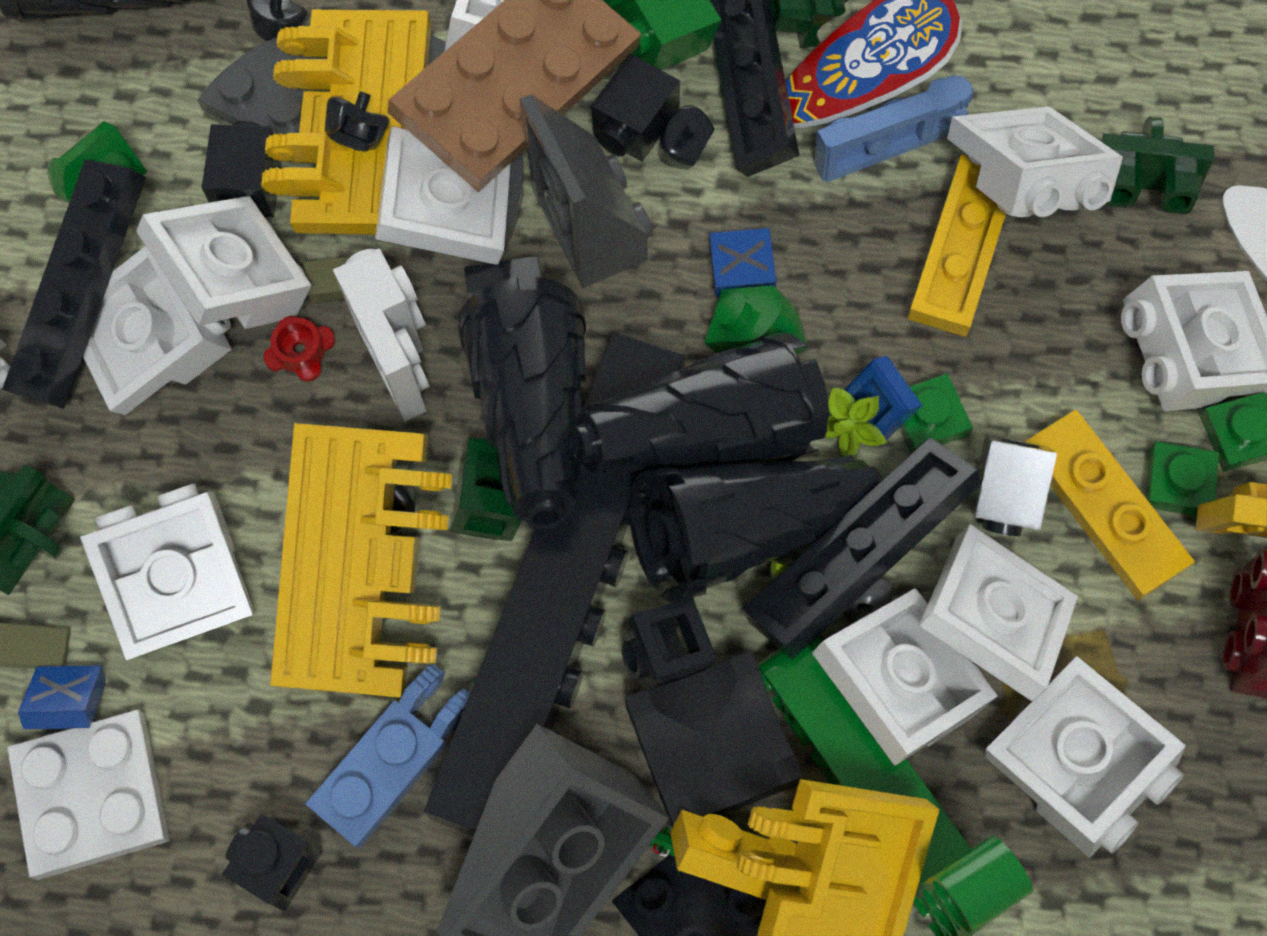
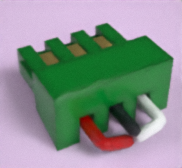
(663, 840)

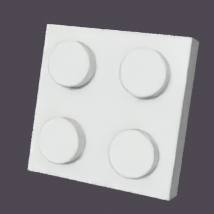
(436, 209)
(1000, 612)
(87, 795)

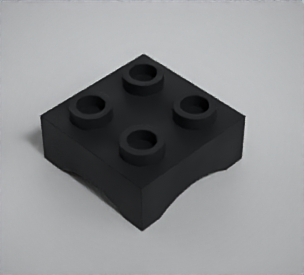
(713, 740)

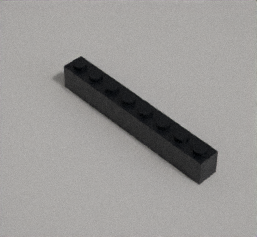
(547, 613)

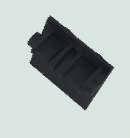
(686, 905)

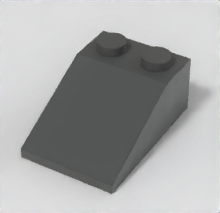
(583, 195)
(551, 843)

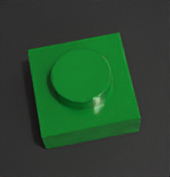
(940, 416)
(1238, 430)
(1181, 477)

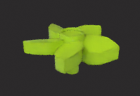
(851, 421)

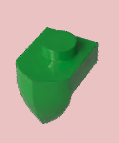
(100, 145)
(752, 313)

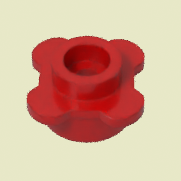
(290, 333)

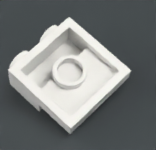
(1036, 161)
(225, 262)
(388, 323)
(147, 336)
(1199, 337)
(167, 571)
(903, 678)
(1088, 758)

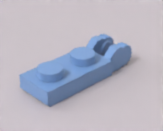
(891, 129)
(387, 761)

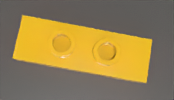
(1111, 507)

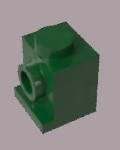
(479, 509)

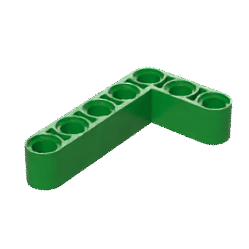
(958, 884)

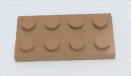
(470, 95)

